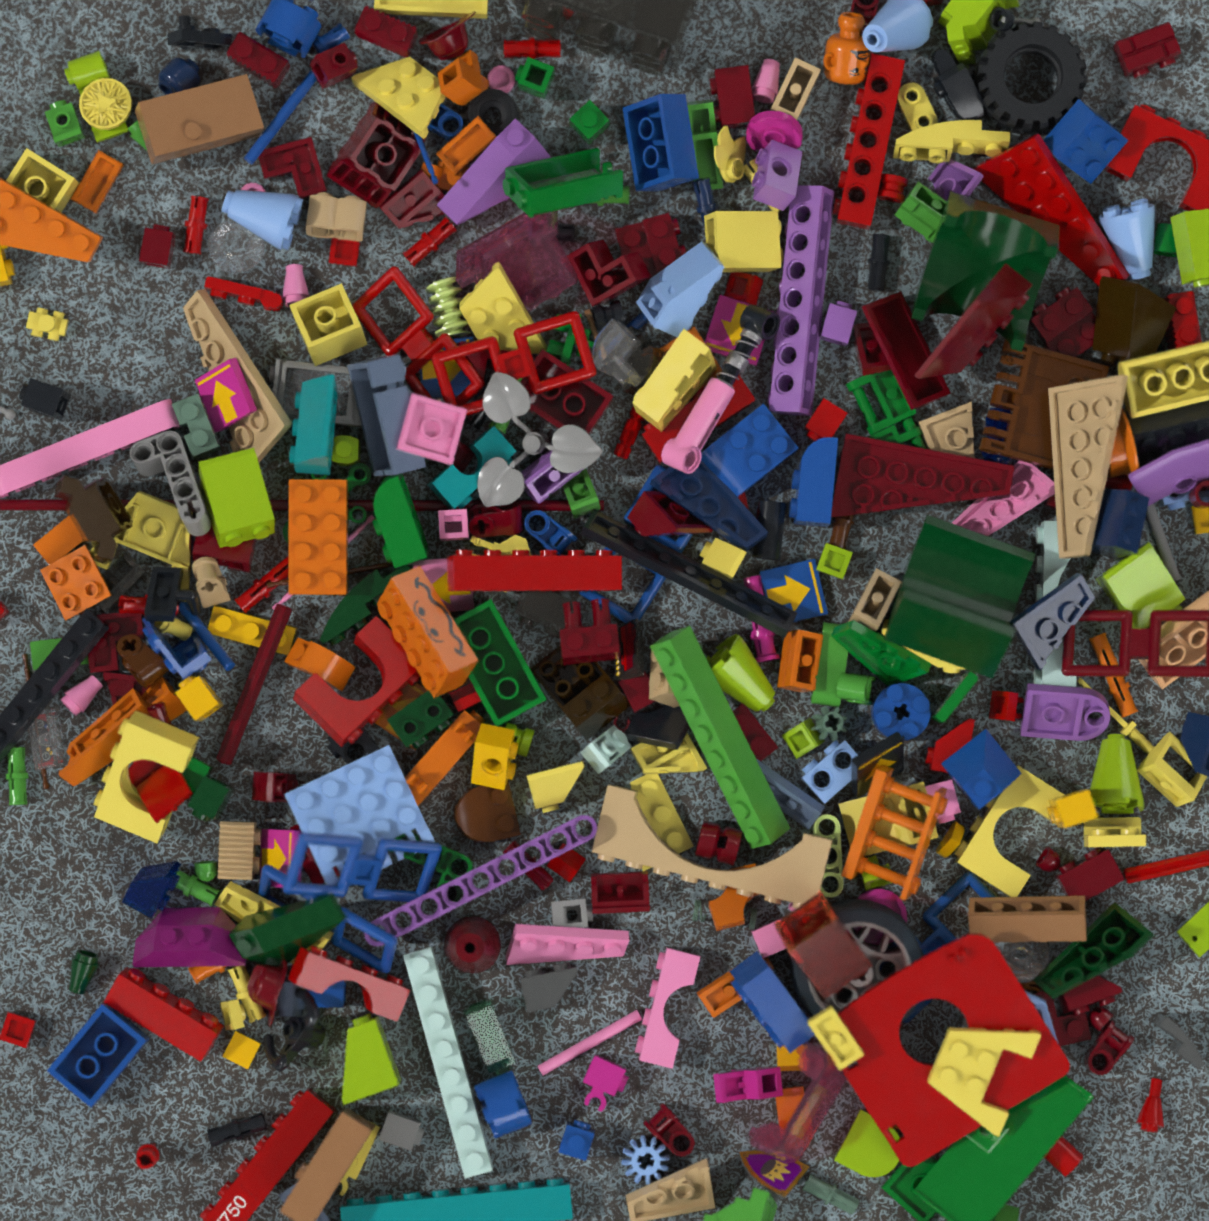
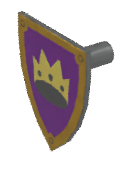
(773, 1173)

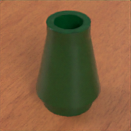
(82, 970)

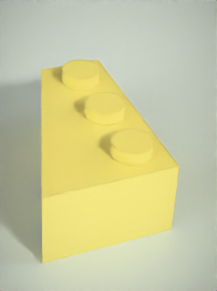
(674, 380)

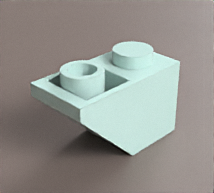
(606, 749)

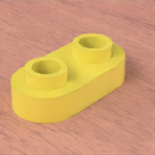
(915, 109)

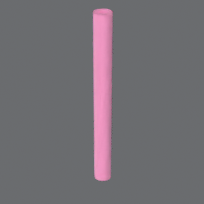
(589, 1042)

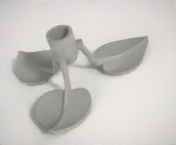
(571, 447)

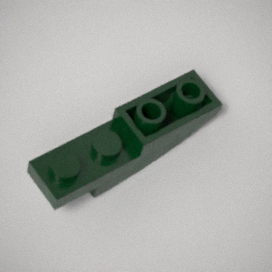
(353, 608)

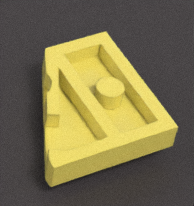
(664, 760)

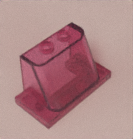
(527, 254)

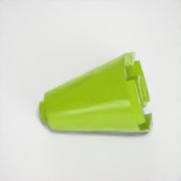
(741, 674)
(1115, 778)

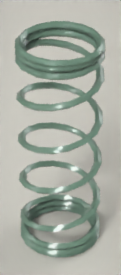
(752, 919)

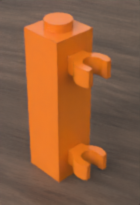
(443, 755)

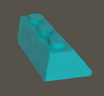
(315, 426)

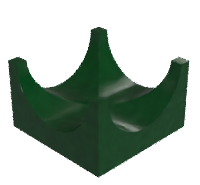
(972, 248)

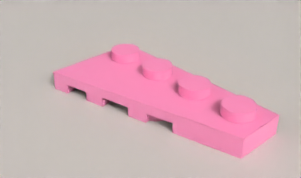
(1027, 490)
(557, 943)

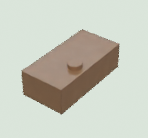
(199, 119)
(327, 1167)

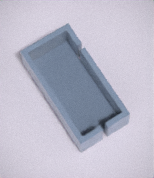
(382, 410)

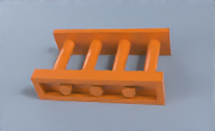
(867, 837)

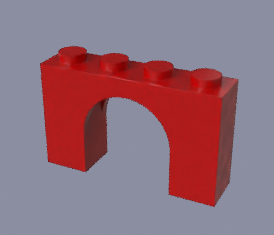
(1146, 128)
(345, 718)

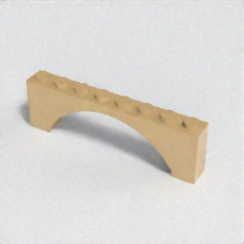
(628, 836)

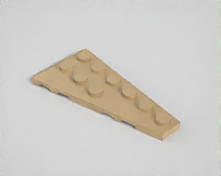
(218, 343)
(1082, 437)

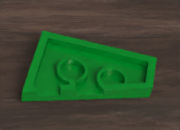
(883, 658)

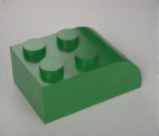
(398, 523)

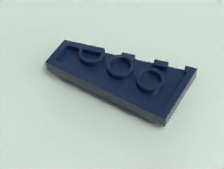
(711, 503)

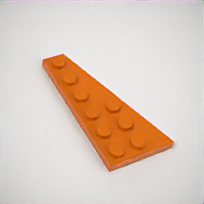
(40, 228)

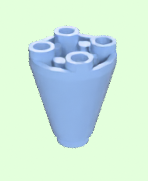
(265, 214)
(1131, 235)

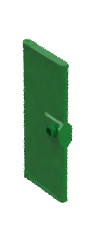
(986, 1170)

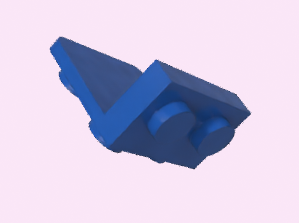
(184, 657)

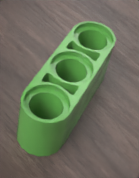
(831, 665)

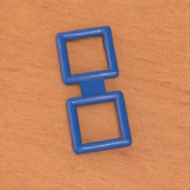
(657, 581)
(361, 868)
(941, 935)
(383, 965)

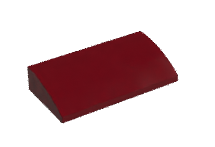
(904, 349)

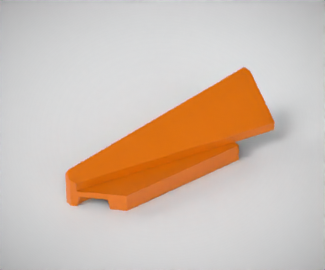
(94, 745)

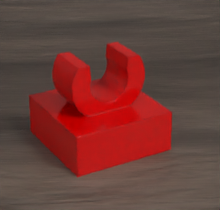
(1004, 705)

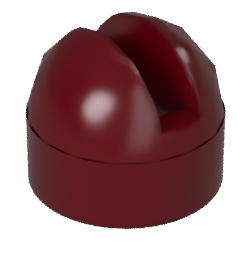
(1050, 862)
(1099, 1017)

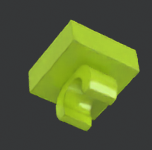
(834, 561)
(872, 882)

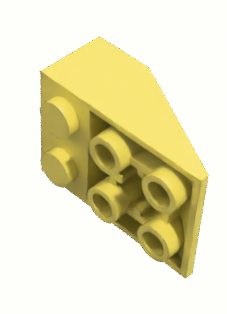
(852, 811)

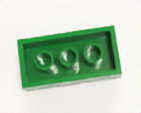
(501, 671)

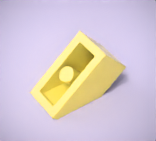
(722, 557)

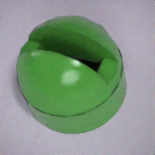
(205, 870)

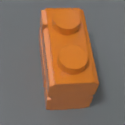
(799, 661)

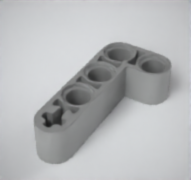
(181, 484)

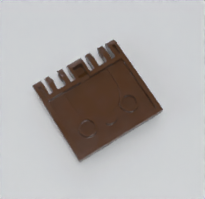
(1029, 424)

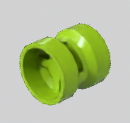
(524, 738)

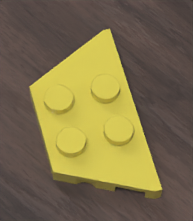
(404, 91)
(497, 311)

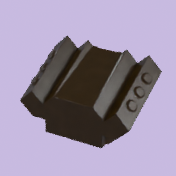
(96, 514)

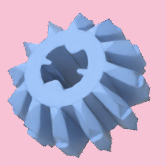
(641, 1150)

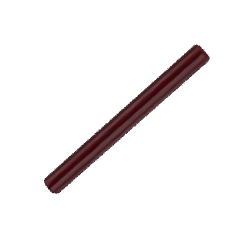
(254, 684)

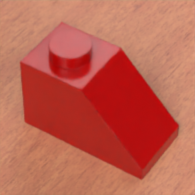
(949, 744)

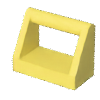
(1165, 778)

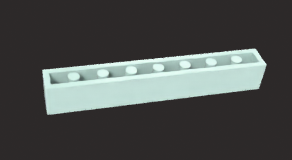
(448, 1062)

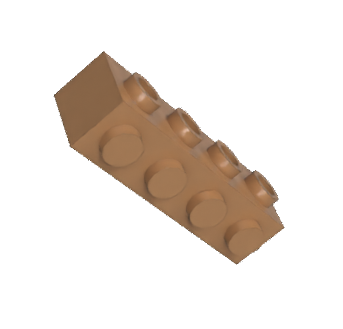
(1029, 918)

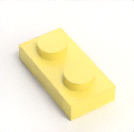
(835, 1037)

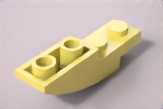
(939, 140)

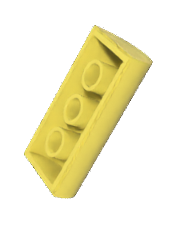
(1166, 379)

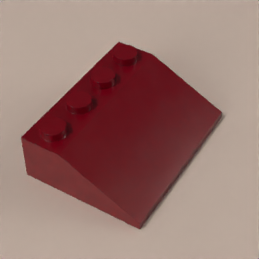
(978, 324)

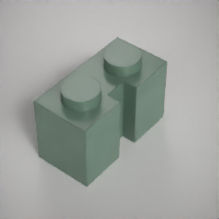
(202, 437)

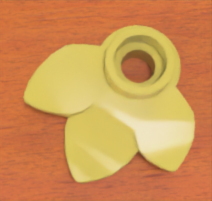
(730, 155)

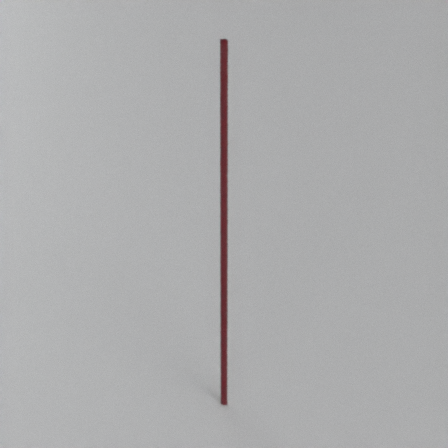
(283, 505)

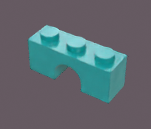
(453, 486)

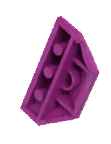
(187, 940)

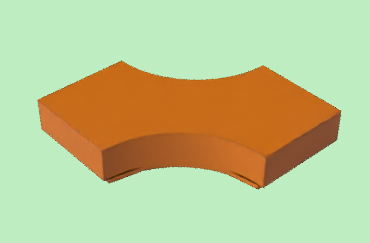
(729, 907)

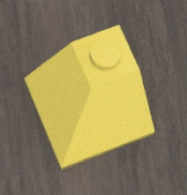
(553, 785)

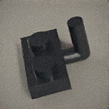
(189, 38)
(165, 593)

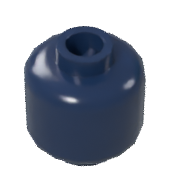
(178, 76)

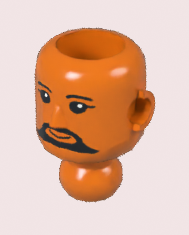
(845, 53)

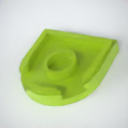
(866, 1148)

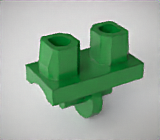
(563, 351)

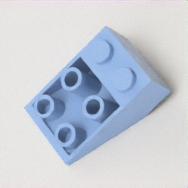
(680, 290)

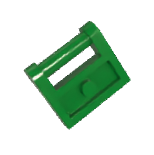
(889, 397)

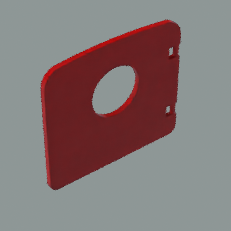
(896, 1085)

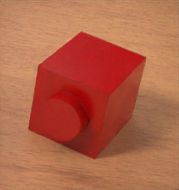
(825, 420)

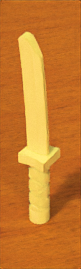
(1128, 728)

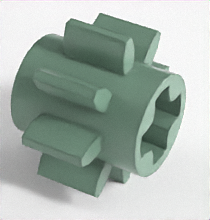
(833, 729)

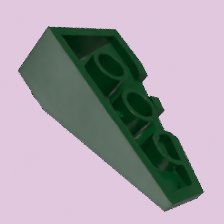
(282, 931)
(1108, 942)

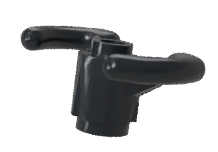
(298, 1034)

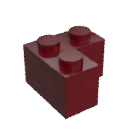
(602, 275)

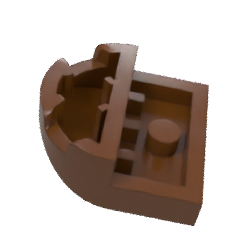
(486, 814)

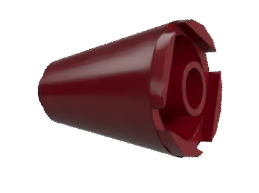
(480, 933)

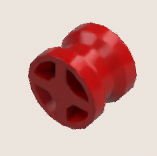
(892, 188)

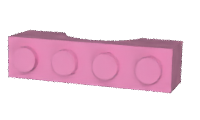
(659, 1044)

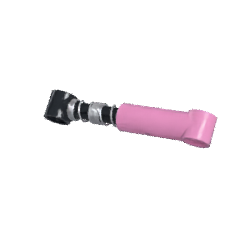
(685, 450)

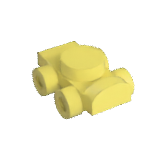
(41, 322)

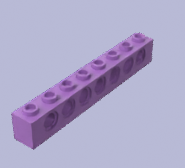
(809, 312)

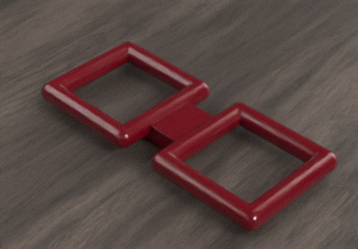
(1135, 645)

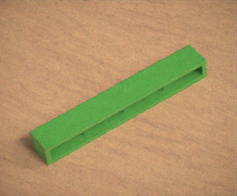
(720, 737)

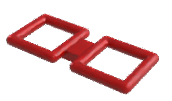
(415, 339)
(518, 362)

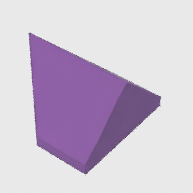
(955, 178)

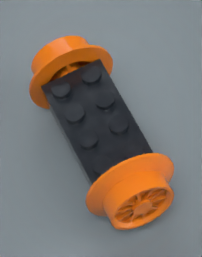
(1156, 434)

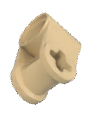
(210, 582)

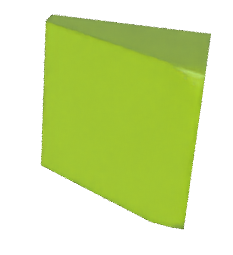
(802, 738)

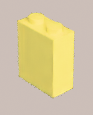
(745, 240)

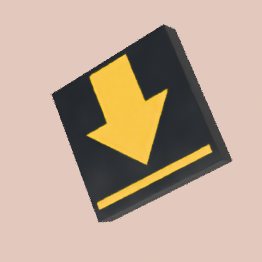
(886, 752)

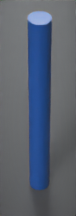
(280, 118)

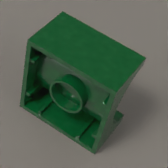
(959, 596)

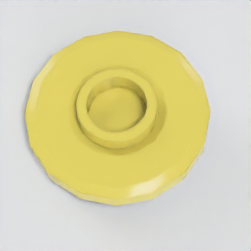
(105, 104)

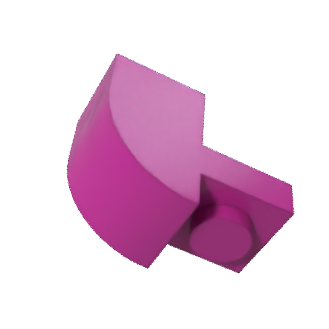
(748, 1084)

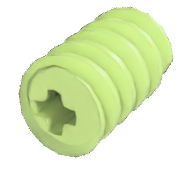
(446, 307)

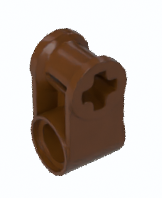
(140, 660)

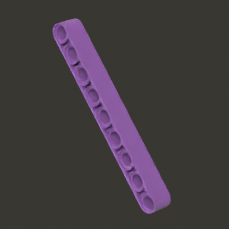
(496, 879)

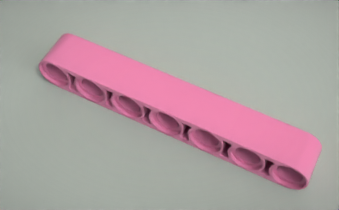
(88, 445)

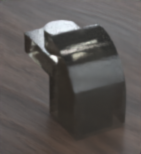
(644, 360)

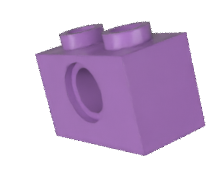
(776, 175)

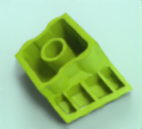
(969, 25)

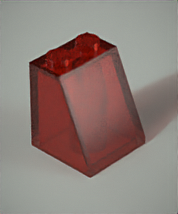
(822, 945)

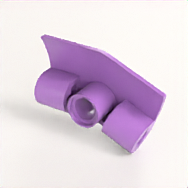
(1173, 472)

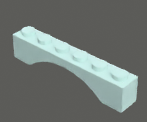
(1050, 570)

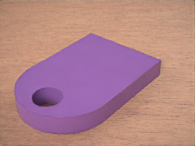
(1063, 712)

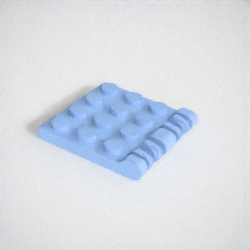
(361, 801)

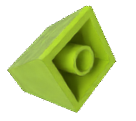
(236, 498)
(1141, 586)
(367, 1060)

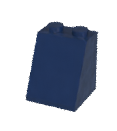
(1119, 523)

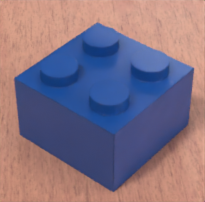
(1084, 141)

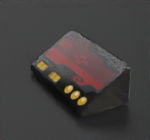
(631, 651)

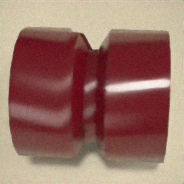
(708, 841)

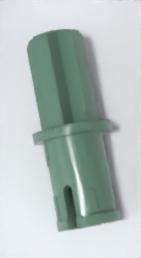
(830, 1194)

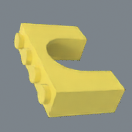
(141, 739)
(980, 853)

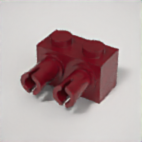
(591, 643)

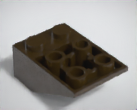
(581, 692)

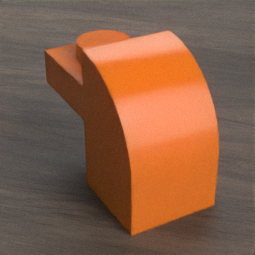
(462, 79)
(315, 658)

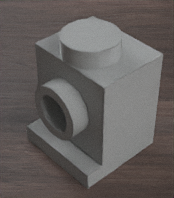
(560, 908)

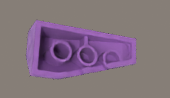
(483, 182)

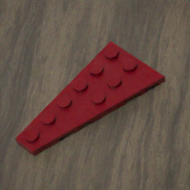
(898, 476)

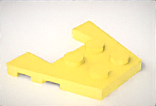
(157, 533)
(968, 1063)

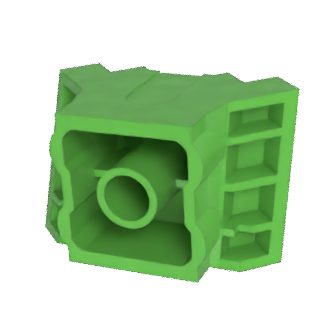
(759, 1208)

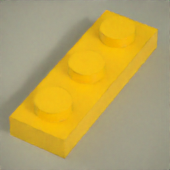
(246, 628)

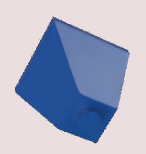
(981, 769)

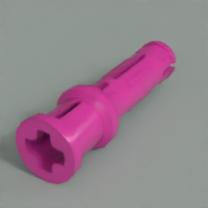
(762, 637)

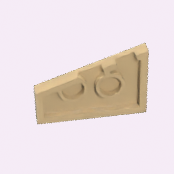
(673, 1195)

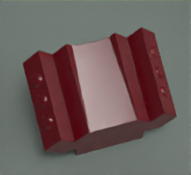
(375, 156)

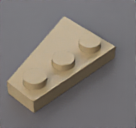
(950, 431)

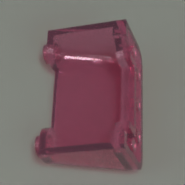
(792, 1141)

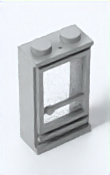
(288, 380)

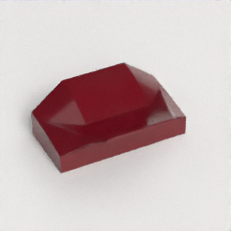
(868, 351)

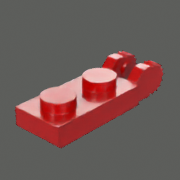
(246, 294)

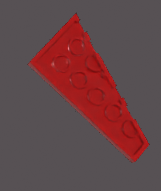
(1037, 186)

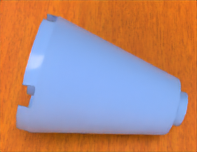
(899, 26)

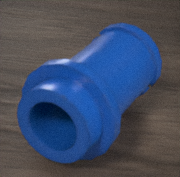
(331, 38)

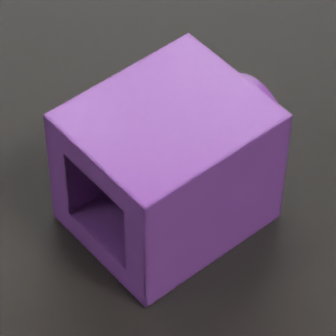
(838, 323)

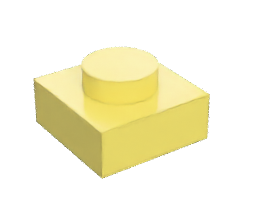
(233, 1014)

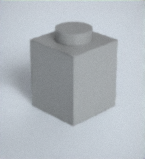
(401, 1131)

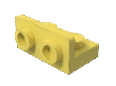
(1113, 832)

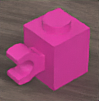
(604, 1077)

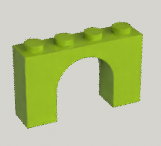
(1192, 246)

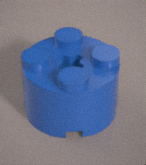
(289, 27)
(915, 705)
(503, 1104)

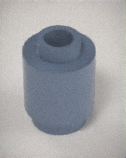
(287, 1002)

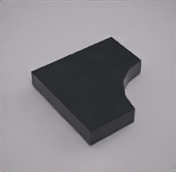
(659, 727)

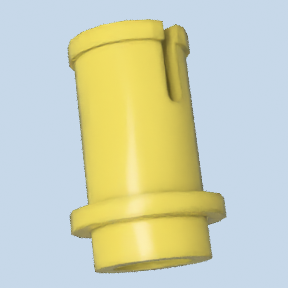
(177, 628)

